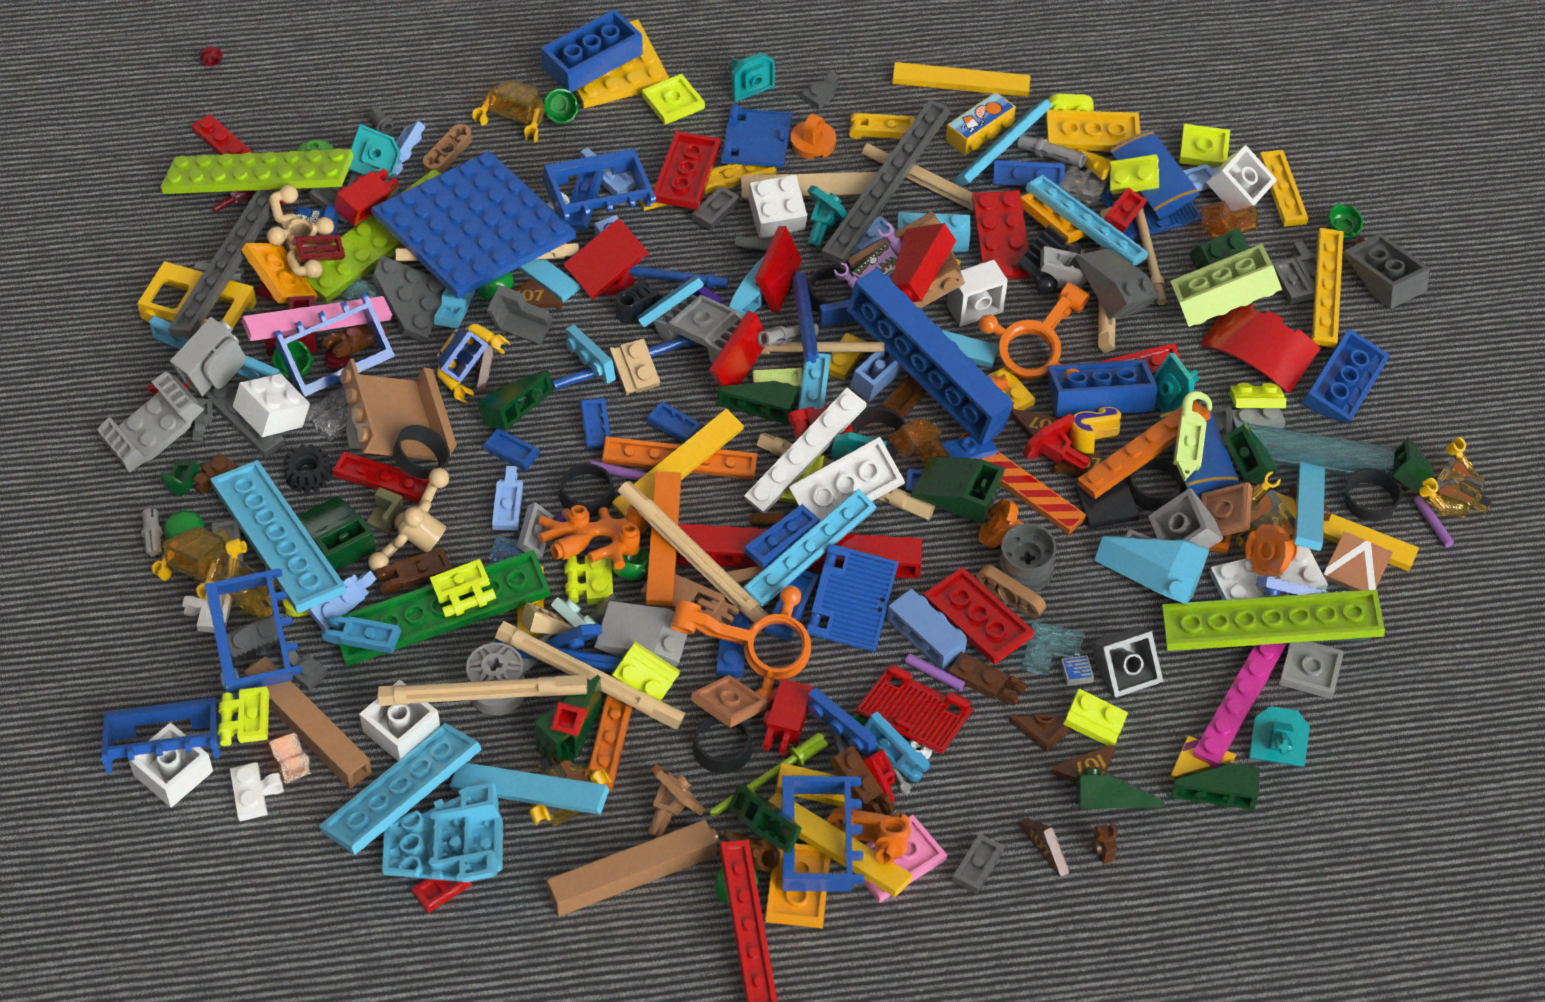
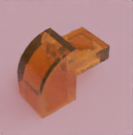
(1220, 220)
(919, 437)
(289, 757)

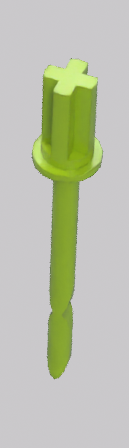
(798, 756)

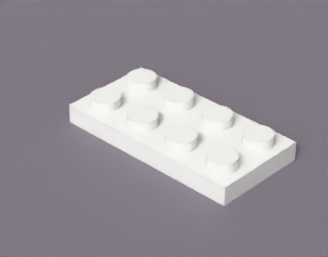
(866, 468)
(1239, 581)

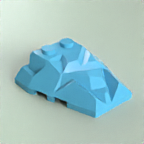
(450, 841)

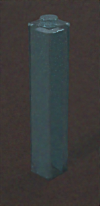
(1333, 453)

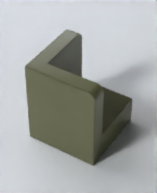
(387, 508)

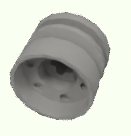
(495, 663)

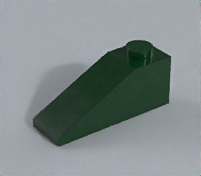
(761, 399)
(511, 402)
(1224, 786)
(1102, 790)

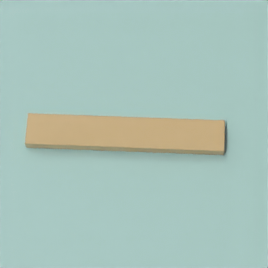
(841, 184)

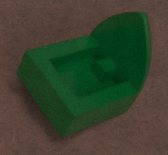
(181, 477)

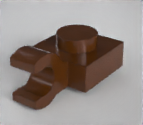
(215, 467)
(1103, 842)

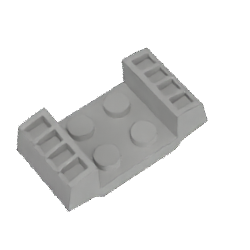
(700, 321)
(153, 424)

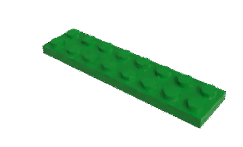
(421, 615)

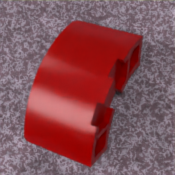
(1263, 344)

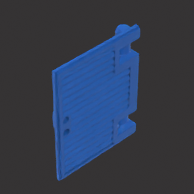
(758, 139)
(1182, 217)
(853, 598)

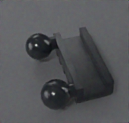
(1031, 259)

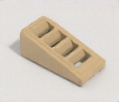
(544, 621)

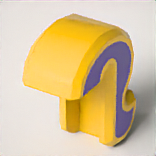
(1092, 426)

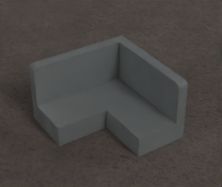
(517, 317)

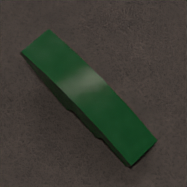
(764, 818)

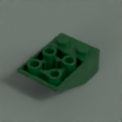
(1219, 248)
(960, 485)
(339, 532)
(563, 745)

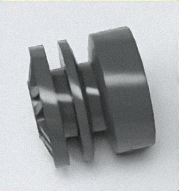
(1028, 555)

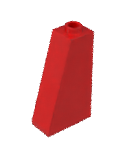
(921, 257)

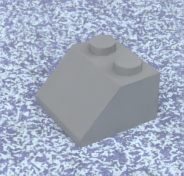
(1186, 520)

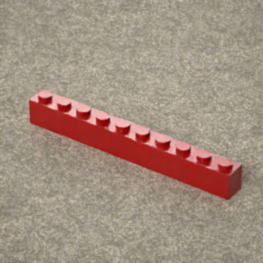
(727, 546)

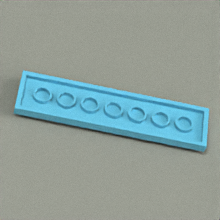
(278, 536)

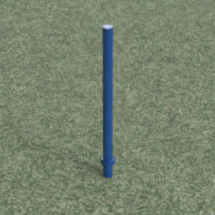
(709, 280)
(654, 351)

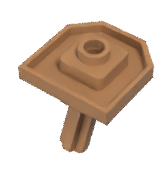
(671, 799)

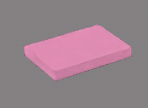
(920, 857)

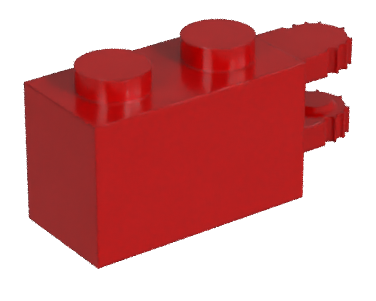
(367, 191)
(787, 714)

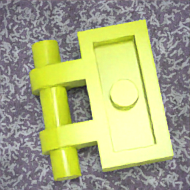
(598, 579)
(459, 582)
(252, 716)

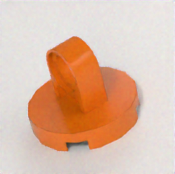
(813, 138)
(1002, 519)
(1270, 550)

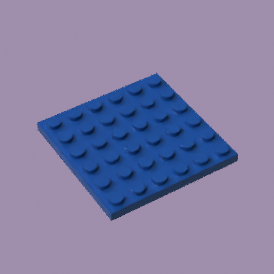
(473, 224)

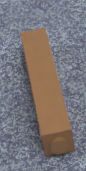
(314, 728)
(632, 867)

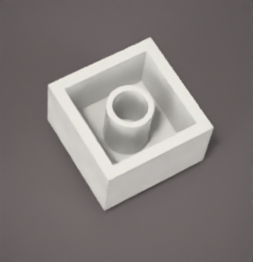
(1241, 180)
(777, 204)
(980, 295)
(271, 405)
(399, 726)
(174, 772)

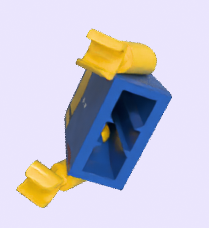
(461, 353)

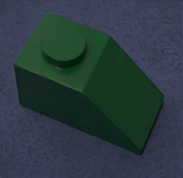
(1250, 454)
(1411, 466)

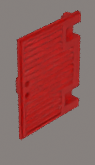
(916, 709)

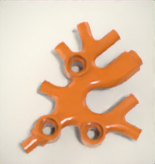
(622, 532)

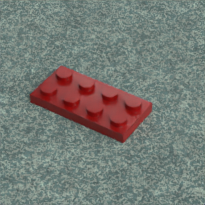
(686, 170)
(1001, 230)
(979, 615)

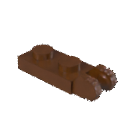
(351, 340)
(412, 571)
(987, 679)
(851, 764)

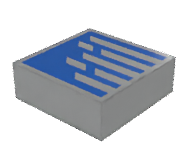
(1077, 670)

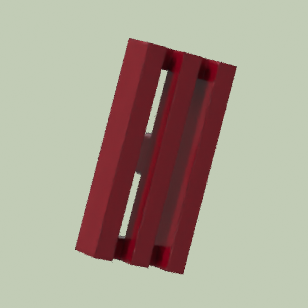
(328, 251)

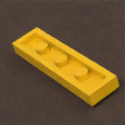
(1284, 189)

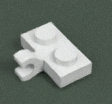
(194, 606)
(251, 790)

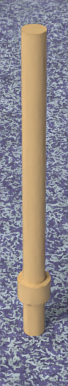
(1156, 278)
(828, 347)

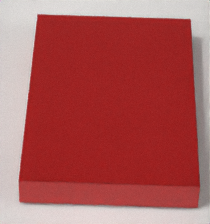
(606, 258)
(778, 268)
(739, 352)

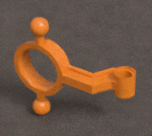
(1070, 299)
(688, 618)

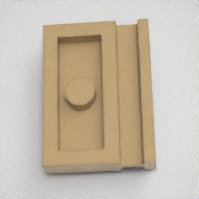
(634, 367)

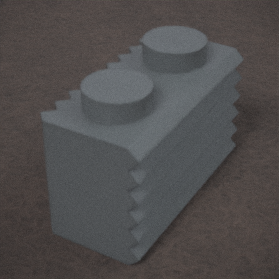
(253, 638)

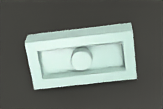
(570, 612)

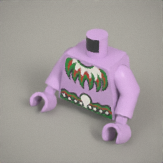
(883, 258)

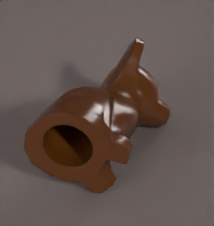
(764, 854)

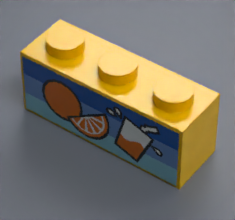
(980, 124)

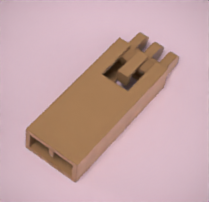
(713, 601)

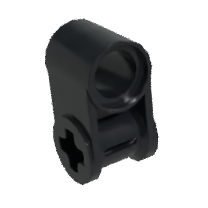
(635, 301)

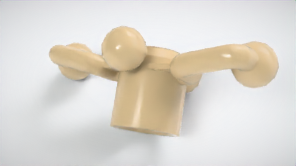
(296, 227)
(415, 524)

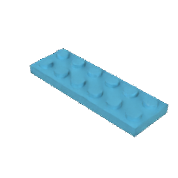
(400, 788)

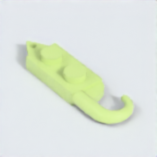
(1190, 435)

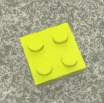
(673, 99)
(1204, 146)

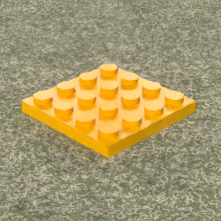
(627, 79)

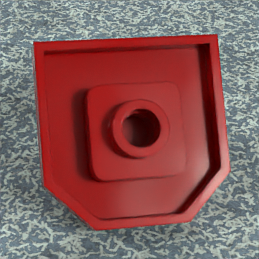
(1055, 444)

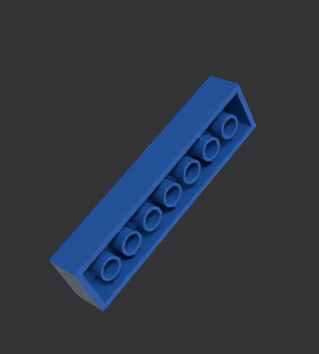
(929, 356)

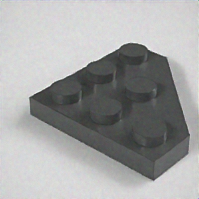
(410, 296)

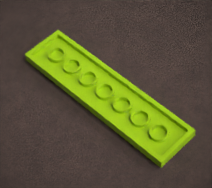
(257, 171)
(363, 251)
(1273, 620)

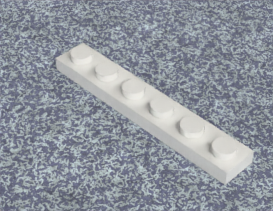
(805, 451)

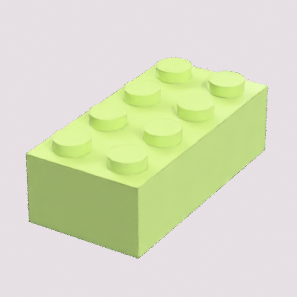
(1226, 285)

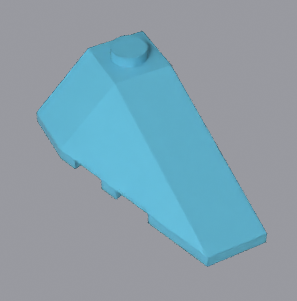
(1160, 565)

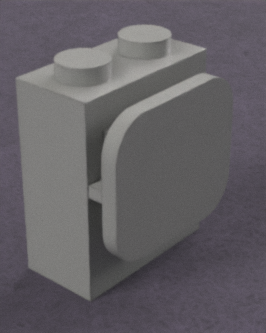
(209, 357)

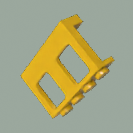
(236, 293)

